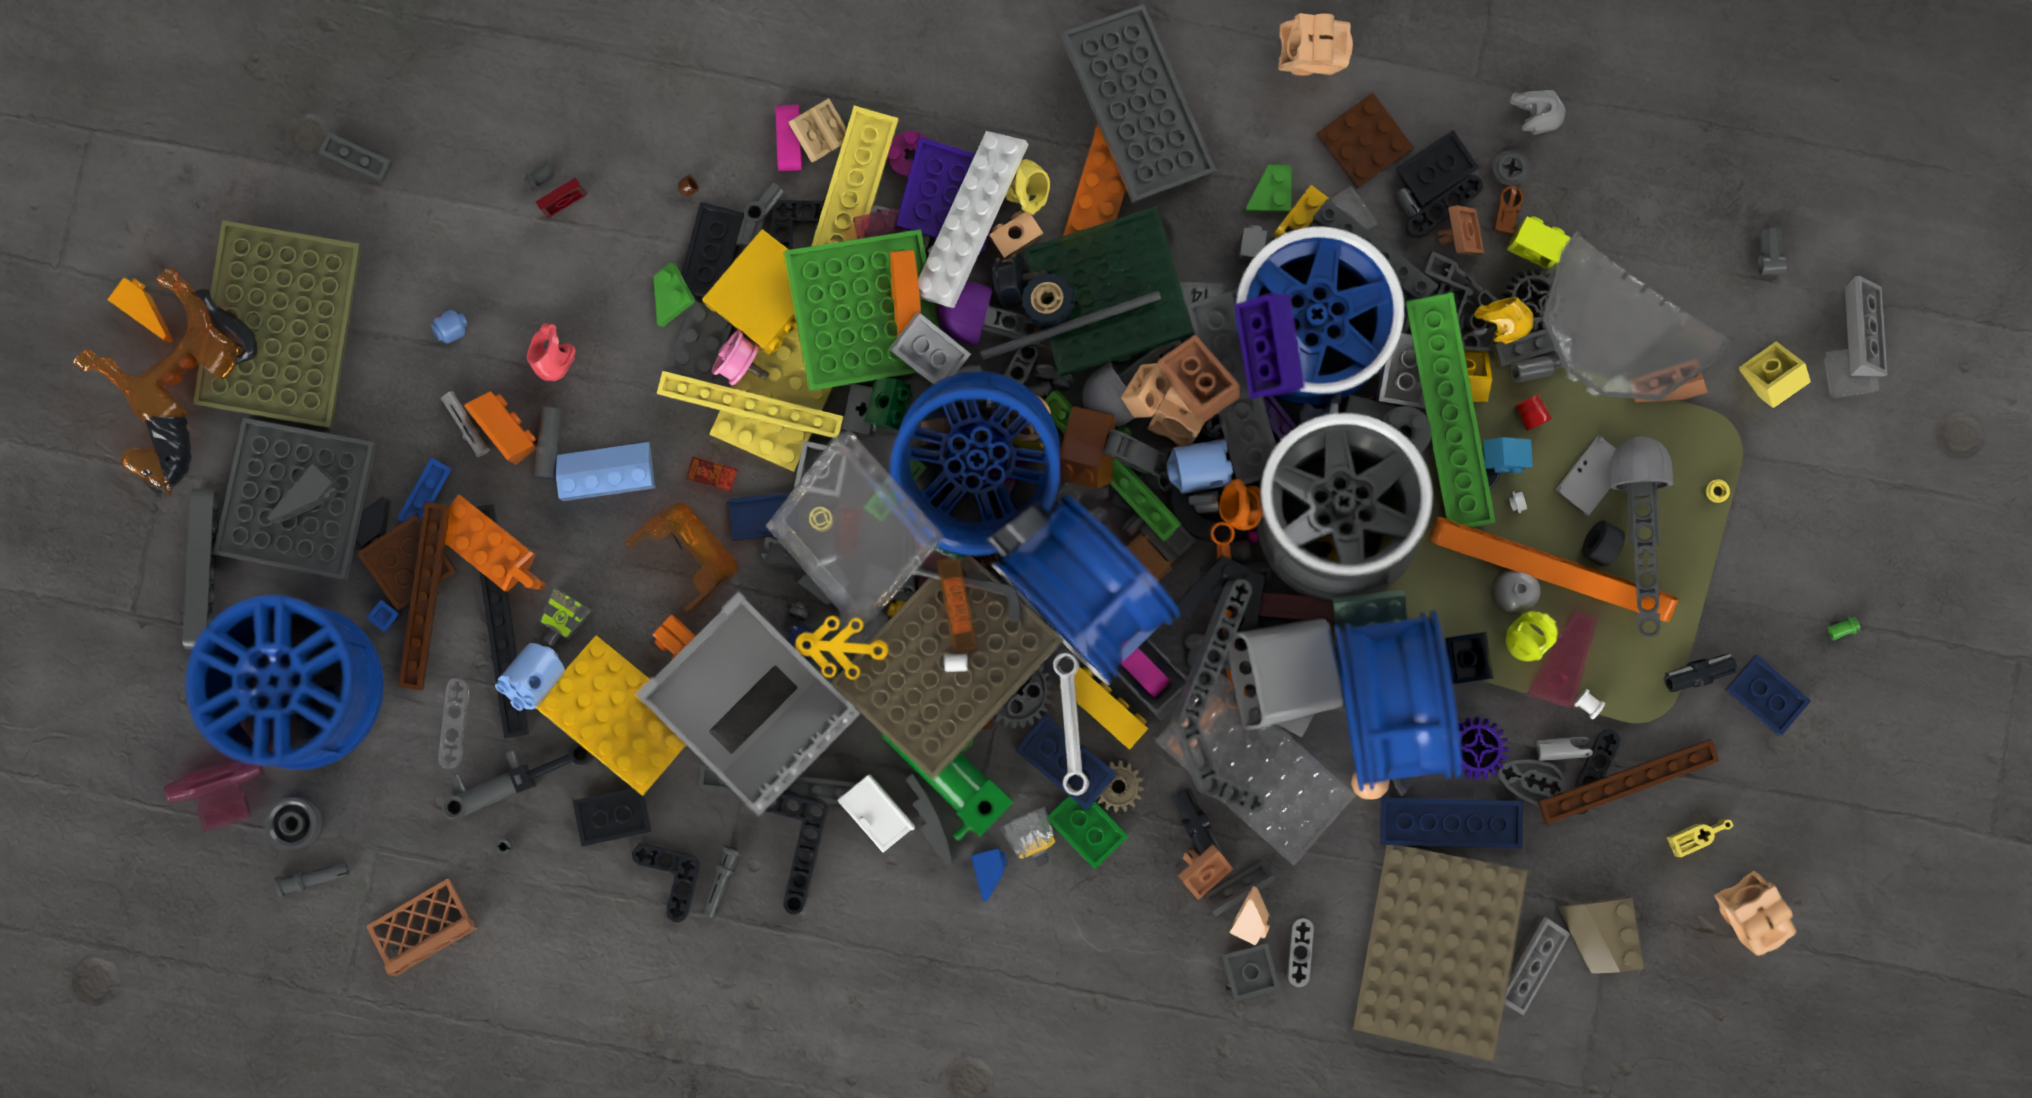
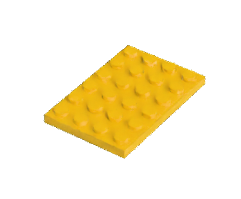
(602, 713)

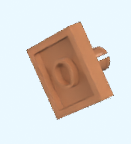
(1464, 231)
(1204, 870)

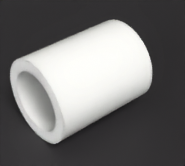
(956, 662)

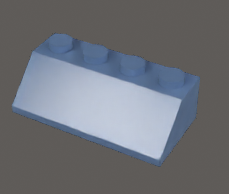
(604, 471)

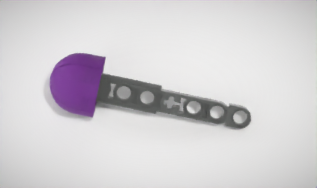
(975, 314)

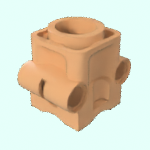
(1315, 45)
(1175, 420)
(1756, 913)

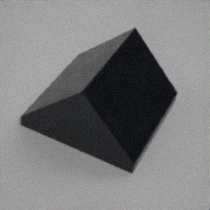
(1469, 658)

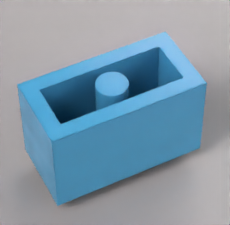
(1508, 454)

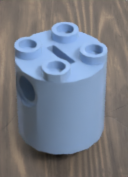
(1199, 466)
(530, 676)

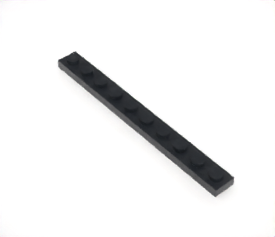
(502, 644)

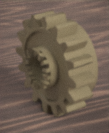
(1130, 791)

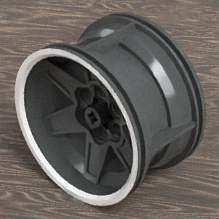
(1338, 439)

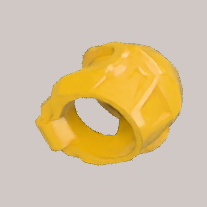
(1511, 317)

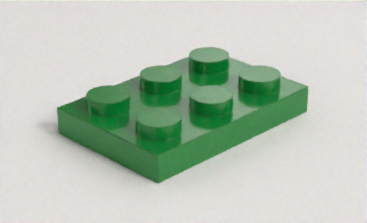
(1087, 831)

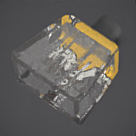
(1030, 835)

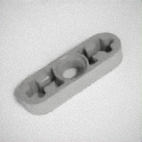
(1293, 969)

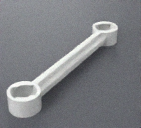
(1071, 724)

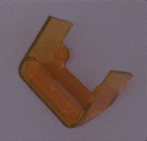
(716, 560)

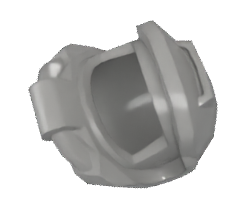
(1545, 109)

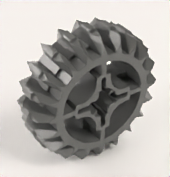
(1530, 290)

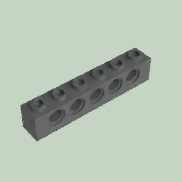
(1411, 280)

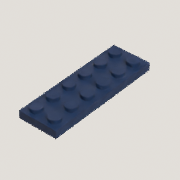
(1451, 822)

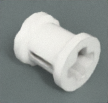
(1589, 703)

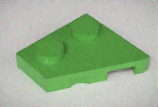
(1273, 191)
(671, 294)

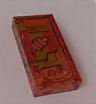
(711, 474)

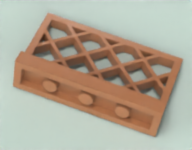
(430, 945)

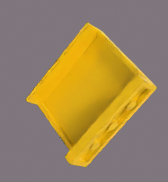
(756, 293)

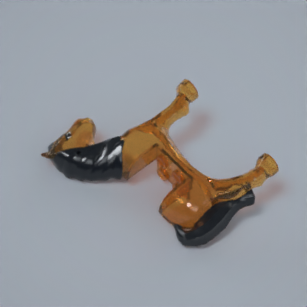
(213, 341)

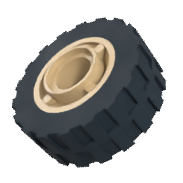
(1043, 287)

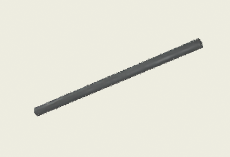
(1070, 325)

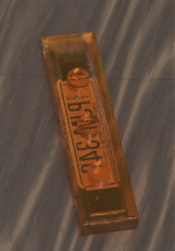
(957, 605)

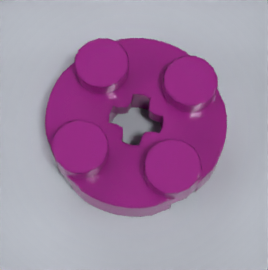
(897, 152)

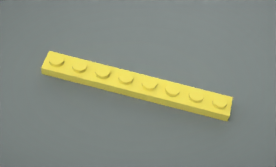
(749, 405)

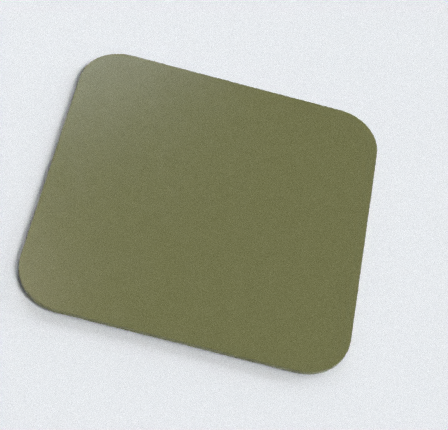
(1621, 663)

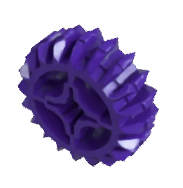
(1478, 737)

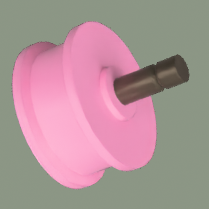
(736, 358)

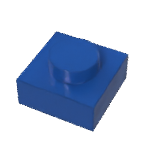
(383, 616)

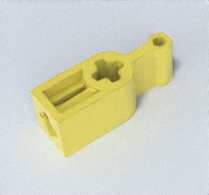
(1686, 840)

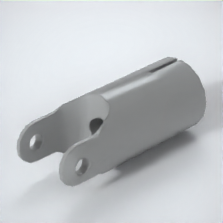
(1562, 748)

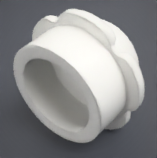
(1518, 502)

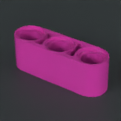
(788, 146)
(1145, 673)

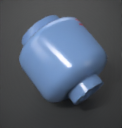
(449, 326)

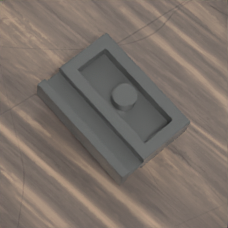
(1174, 546)

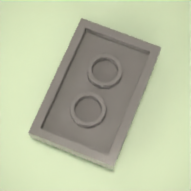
(929, 349)

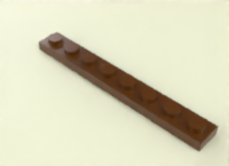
(424, 596)
(1628, 781)

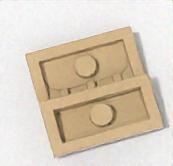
(819, 130)

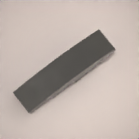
(933, 828)

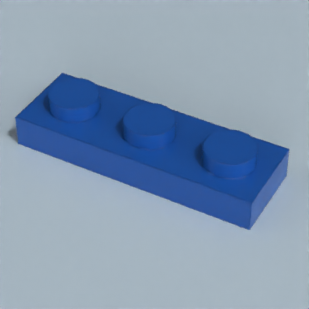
(425, 489)

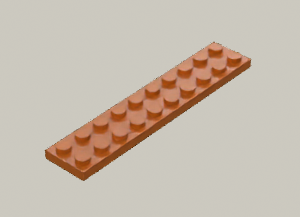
(1098, 192)

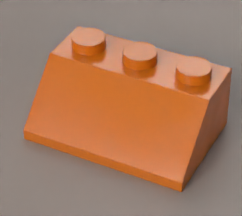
(502, 426)

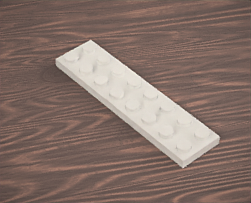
(970, 218)

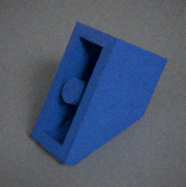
(988, 869)

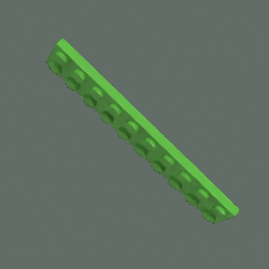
(1450, 409)

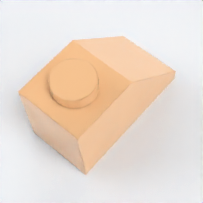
(1251, 919)

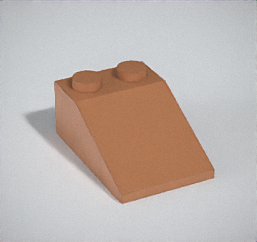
(1199, 379)

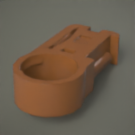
(1507, 214)

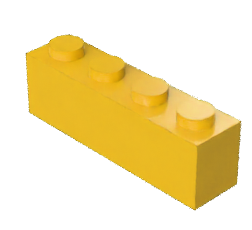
(1107, 710)

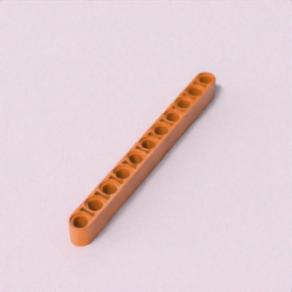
(1546, 566)

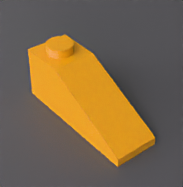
(139, 305)

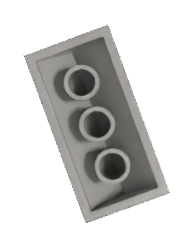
(1865, 328)
(1533, 962)

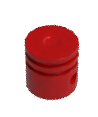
(1533, 412)

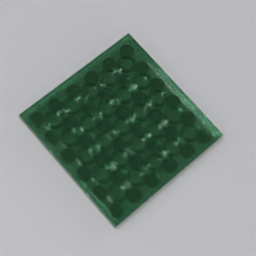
(1109, 268)

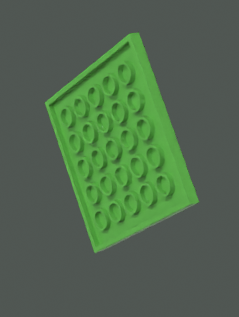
(848, 308)

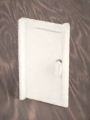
(879, 810)

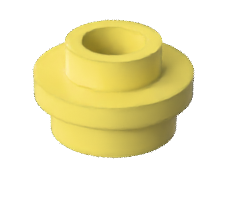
(1723, 486)

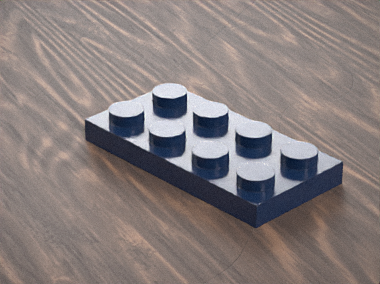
(1047, 752)

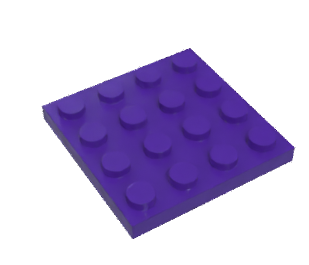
(932, 187)

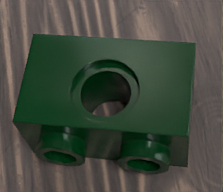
(887, 403)

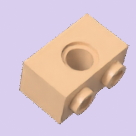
(1007, 246)

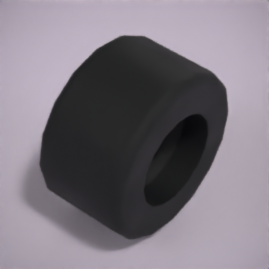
(1603, 543)

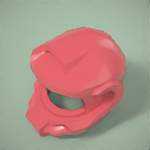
(553, 362)

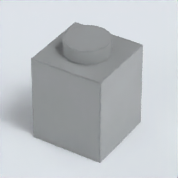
(1252, 242)

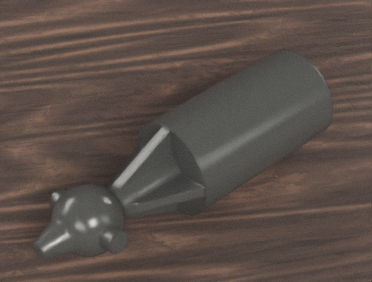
(1534, 368)

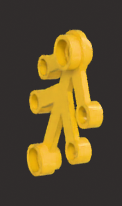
(838, 646)

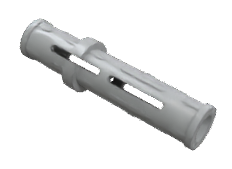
(469, 431)

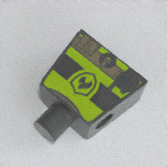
(563, 616)

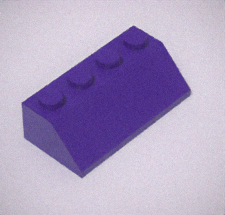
(1269, 345)

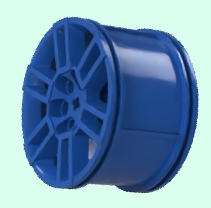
(960, 535)
(223, 673)

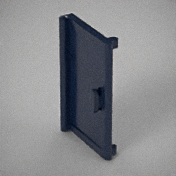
(753, 513)

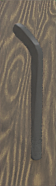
(1008, 591)

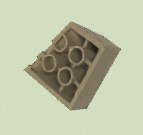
(1605, 934)

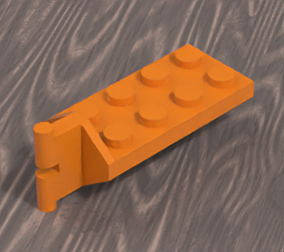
(489, 547)

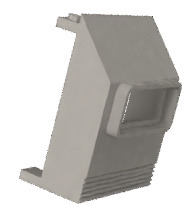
(717, 673)

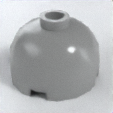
(1516, 591)

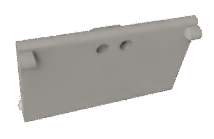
(1589, 482)

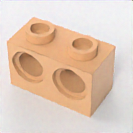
(1146, 390)

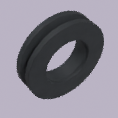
(1193, 522)

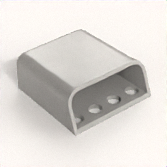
(1291, 671)

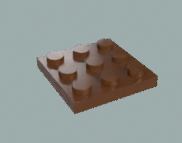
(1365, 140)
(393, 561)

